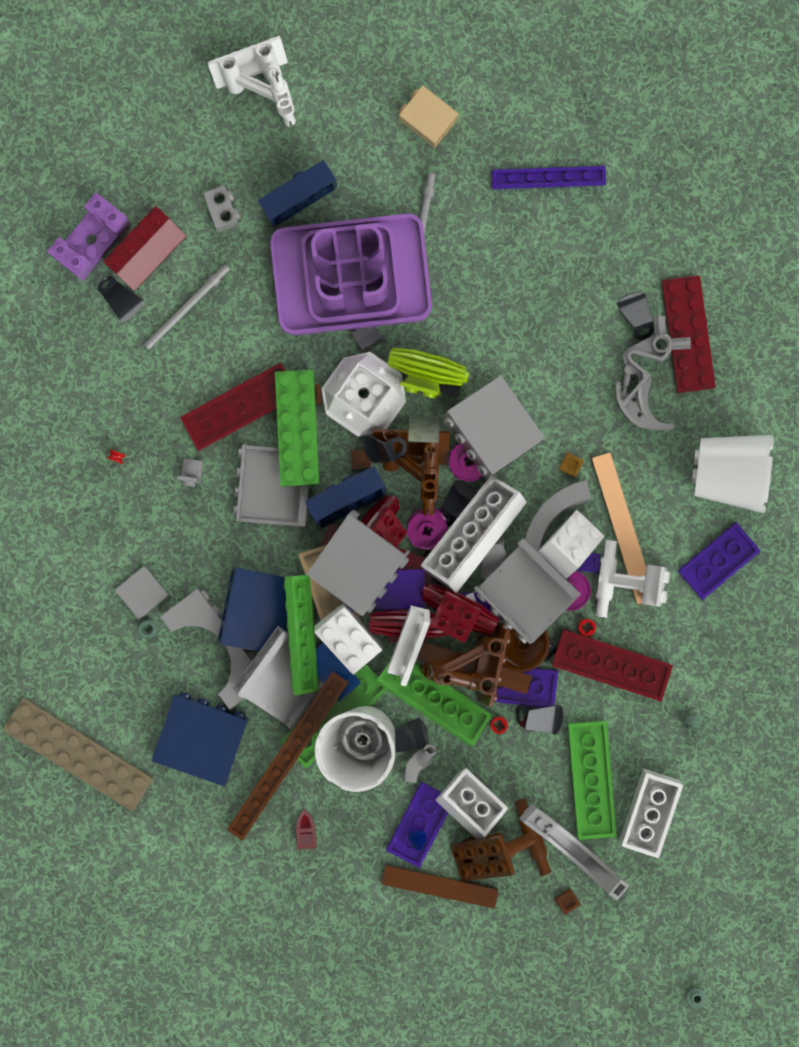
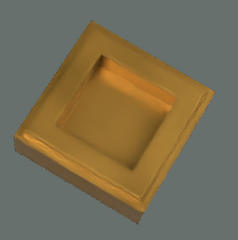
(571, 465)

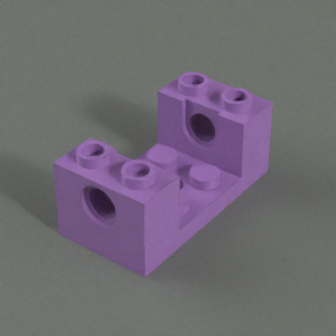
(103, 222)

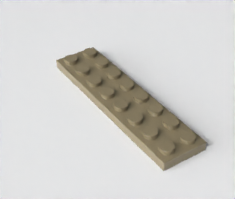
(78, 754)

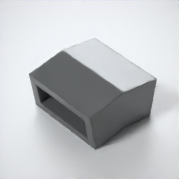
(367, 338)

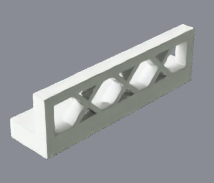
(409, 643)

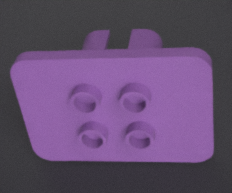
(351, 274)

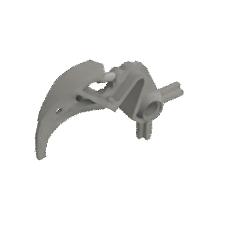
(647, 350)

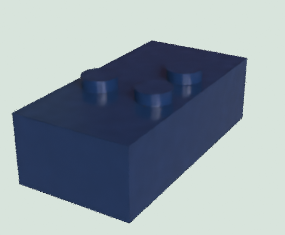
(298, 193)
(345, 497)

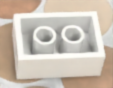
(571, 544)
(348, 638)
(472, 804)

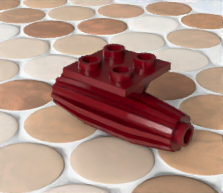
(383, 520)
(457, 613)
(391, 624)

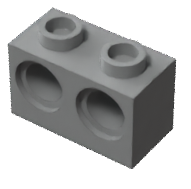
(217, 210)

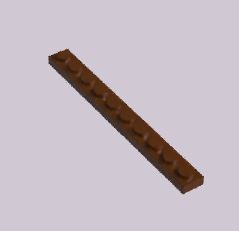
(288, 755)

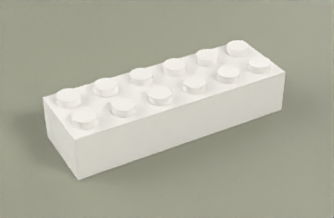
(473, 533)

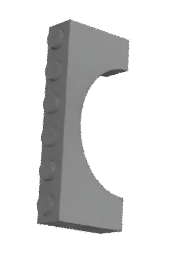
(198, 611)

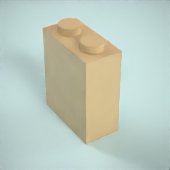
(428, 116)

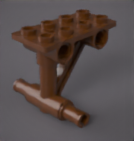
(422, 453)
(485, 679)
(493, 856)

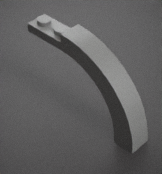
(553, 508)
(575, 850)

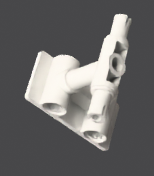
(265, 57)
(651, 584)

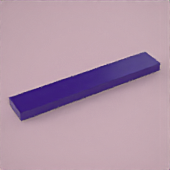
(548, 177)

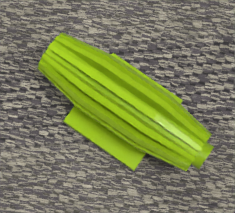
(426, 371)

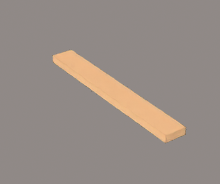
(620, 518)

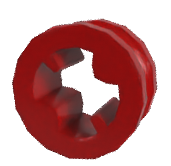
(116, 456)
(589, 632)
(494, 728)

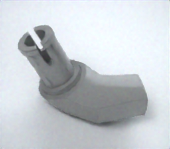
(418, 762)

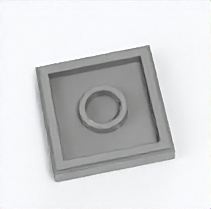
(141, 592)

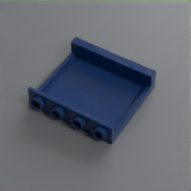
(252, 609)
(200, 738)

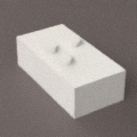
(651, 813)

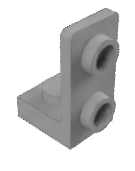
(191, 472)

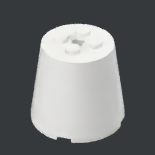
(734, 470)
(351, 759)

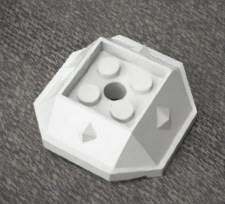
(358, 413)

